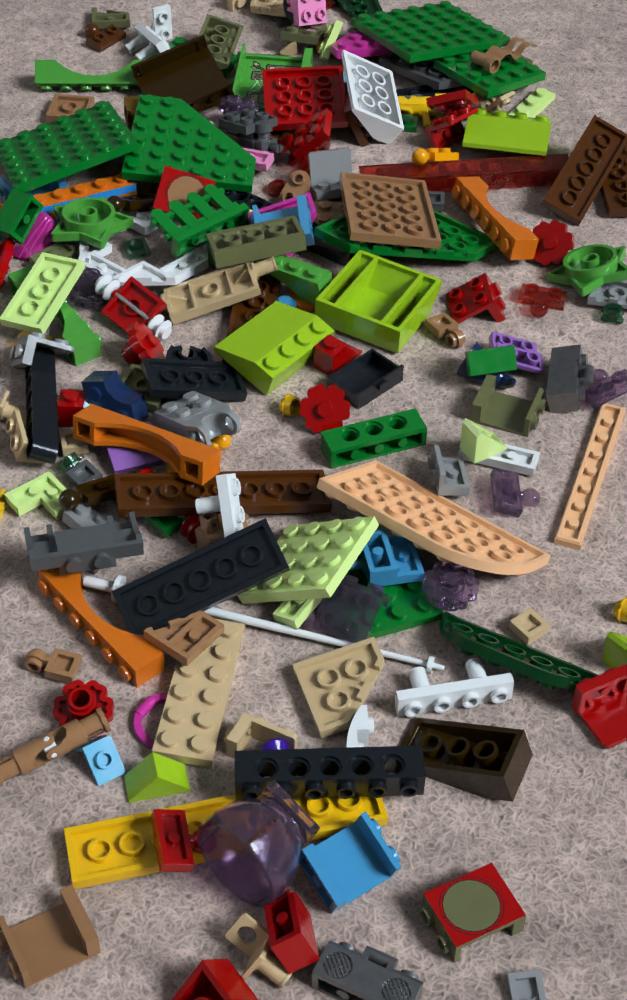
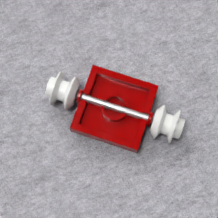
(132, 304)

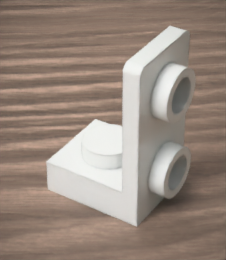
(162, 21)

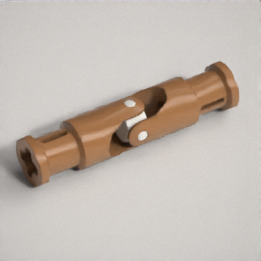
(72, 734)

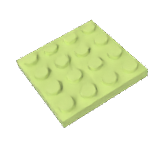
(317, 559)

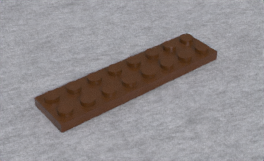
(260, 493)

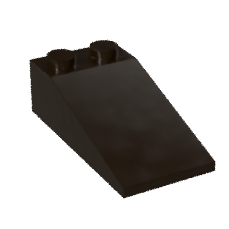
(472, 756)

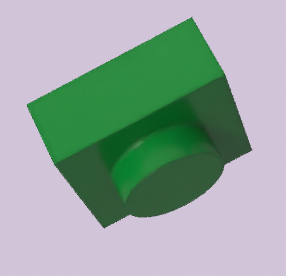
(410, 123)

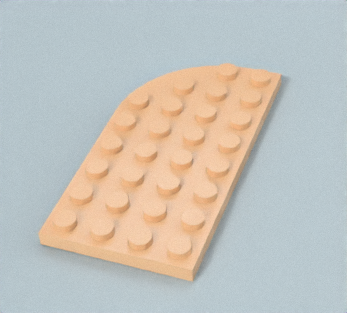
(431, 520)

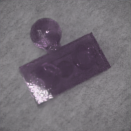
(606, 387)
(507, 493)

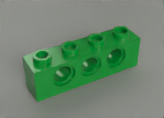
(373, 438)

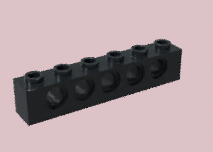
(342, 763)

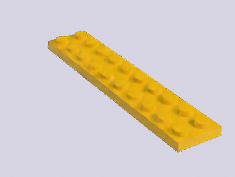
(127, 848)

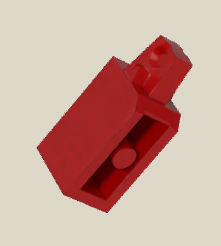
(291, 932)

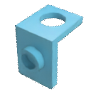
(103, 759)

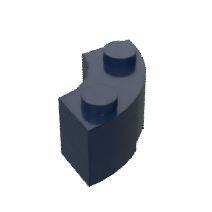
(109, 392)

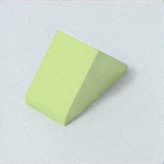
(479, 442)

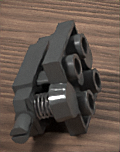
(251, 129)

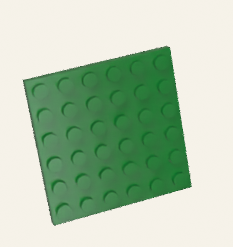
(429, 31)
(65, 146)

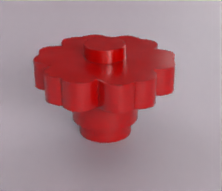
(553, 242)
(141, 344)
(324, 407)
(81, 701)

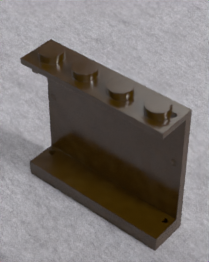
(184, 73)

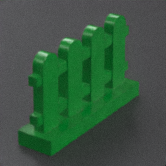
(194, 230)

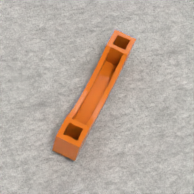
(511, 238)
(107, 428)
(130, 652)

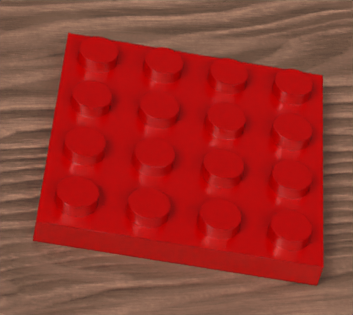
(301, 92)

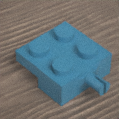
(389, 560)

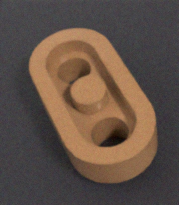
(295, 188)

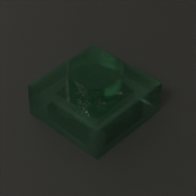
(136, 248)

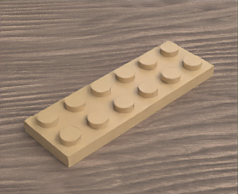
(199, 701)

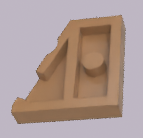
(186, 636)

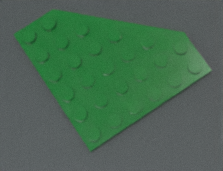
(183, 139)
(457, 241)

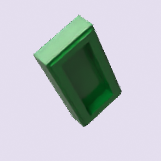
(491, 360)

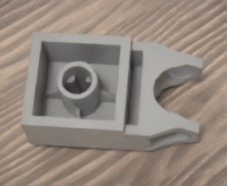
(198, 418)

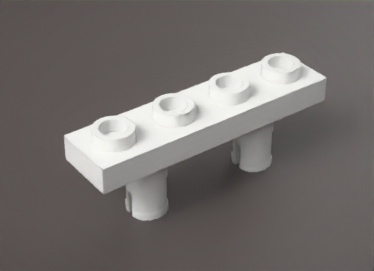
(148, 38)
(225, 502)
(445, 696)

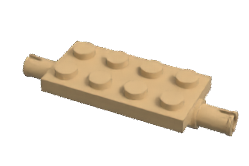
(215, 290)

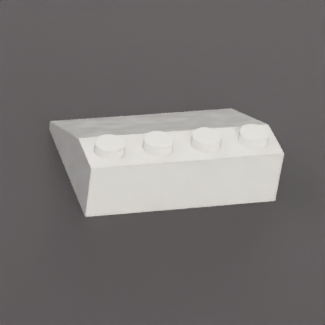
(373, 97)

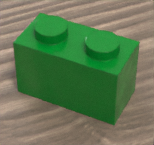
(18, 215)

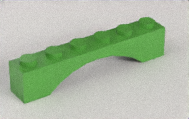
(51, 75)
(302, 278)
(76, 331)

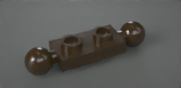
(132, 202)
(89, 493)

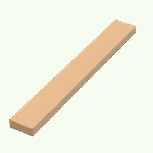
(590, 477)

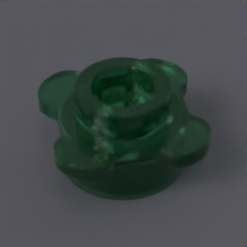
(612, 313)
(69, 462)

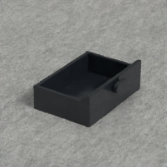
(366, 378)

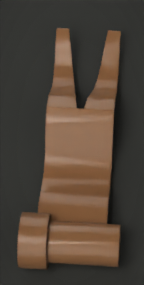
(492, 58)

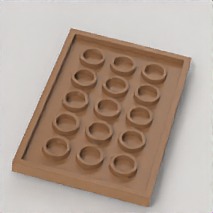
(389, 211)

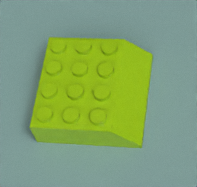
(378, 301)

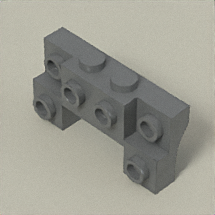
(84, 547)

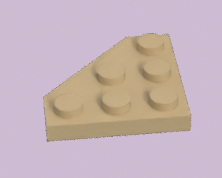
(339, 683)

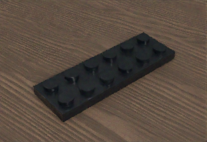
(202, 579)

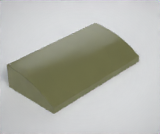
(221, 38)
(256, 241)

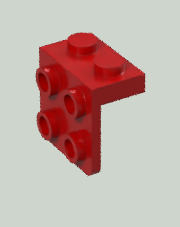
(449, 129)
(474, 298)
(603, 706)

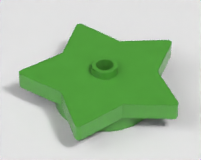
(89, 221)
(590, 268)

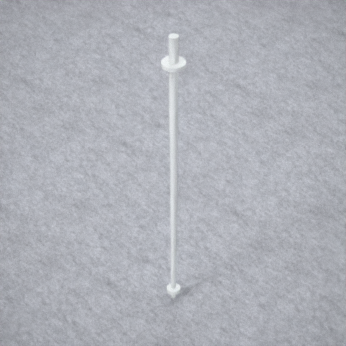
(109, 586)

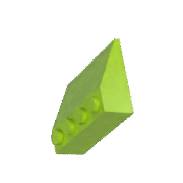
(508, 132)
(273, 345)

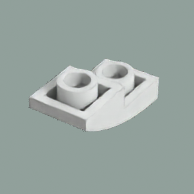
(360, 728)

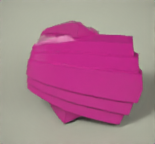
(38, 237)

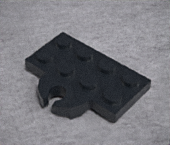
(197, 372)

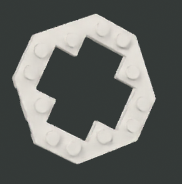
(145, 273)

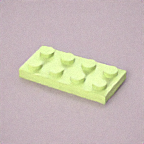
(42, 293)

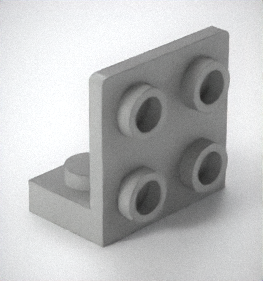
(325, 171)

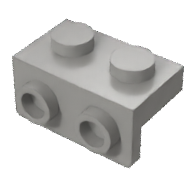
(448, 474)

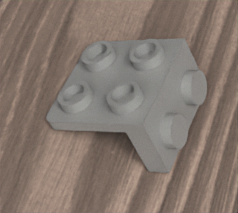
(23, 352)

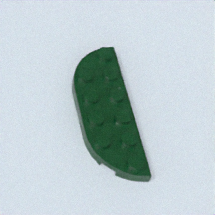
(509, 653)

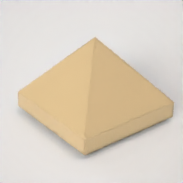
(290, 48)

